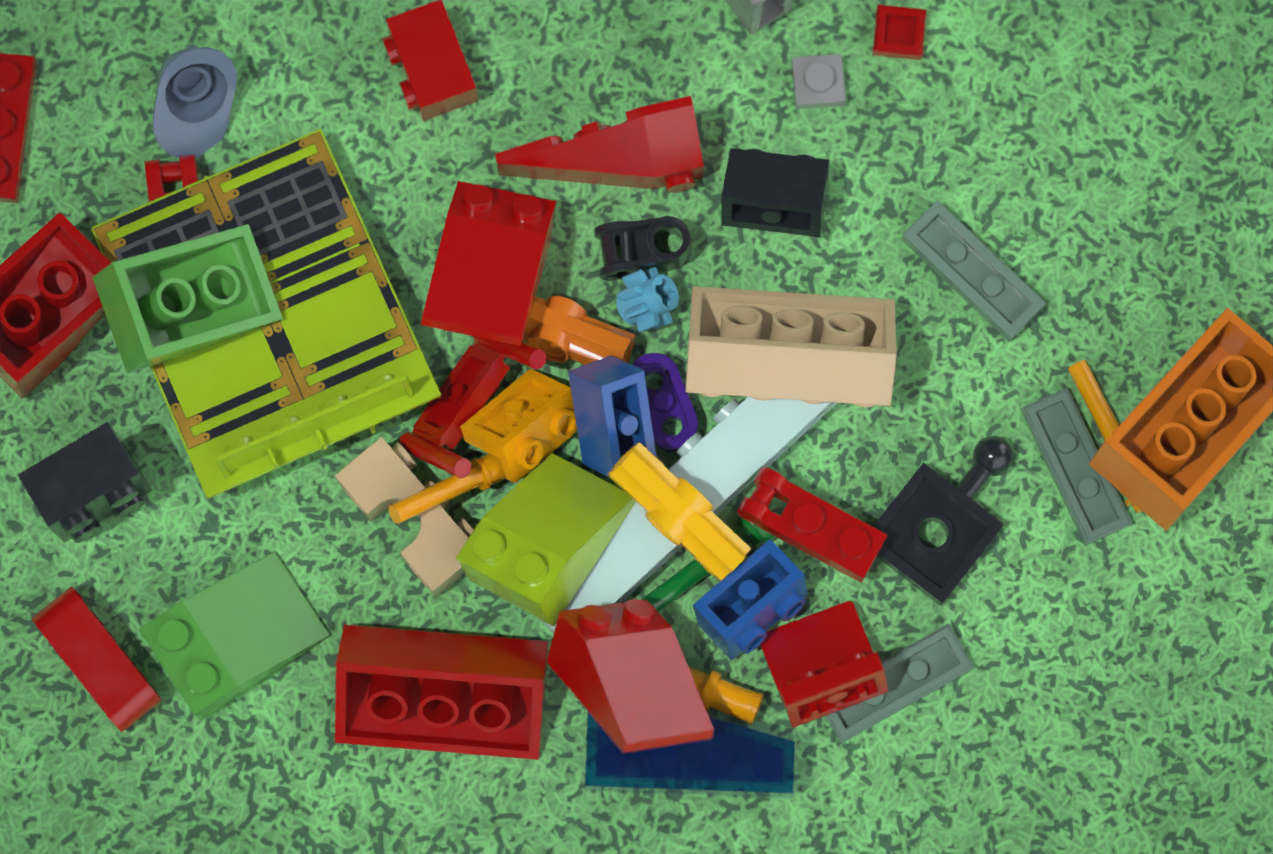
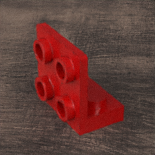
(823, 663)

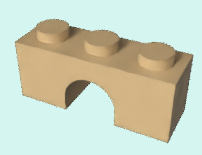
(385, 477)

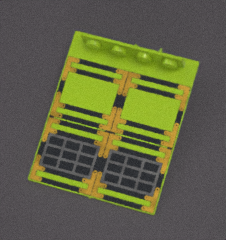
(343, 341)

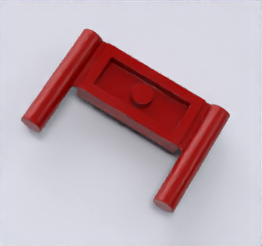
(462, 396)

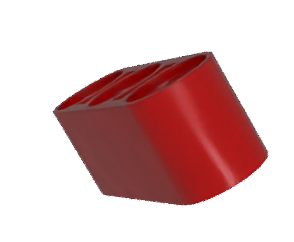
(96, 659)

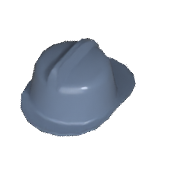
(193, 100)

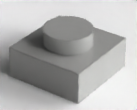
(818, 81)

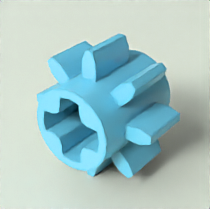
(647, 299)

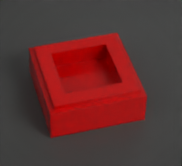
(899, 32)

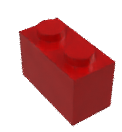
(430, 60)

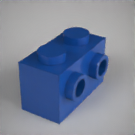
(610, 411)
(751, 600)

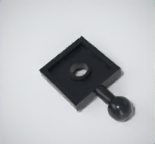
(966, 523)

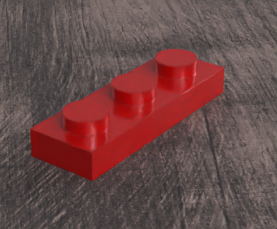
(16, 91)

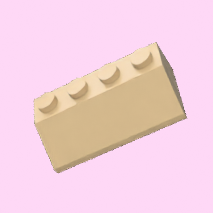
(791, 346)

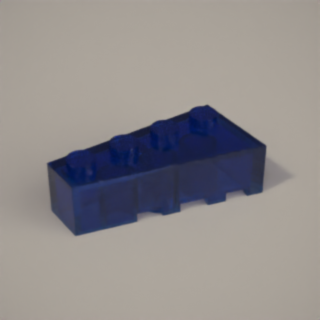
(728, 764)

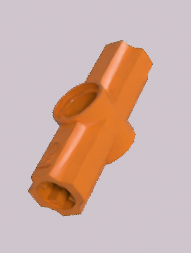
(566, 332)

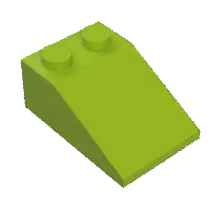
(545, 537)

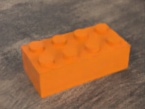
(1191, 421)

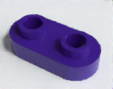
(668, 402)

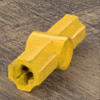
(679, 511)

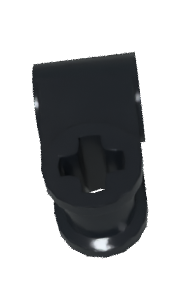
(638, 246)

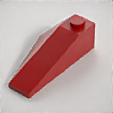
(647, 151)

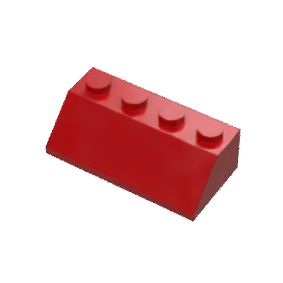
(440, 692)

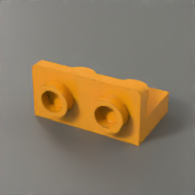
(523, 423)

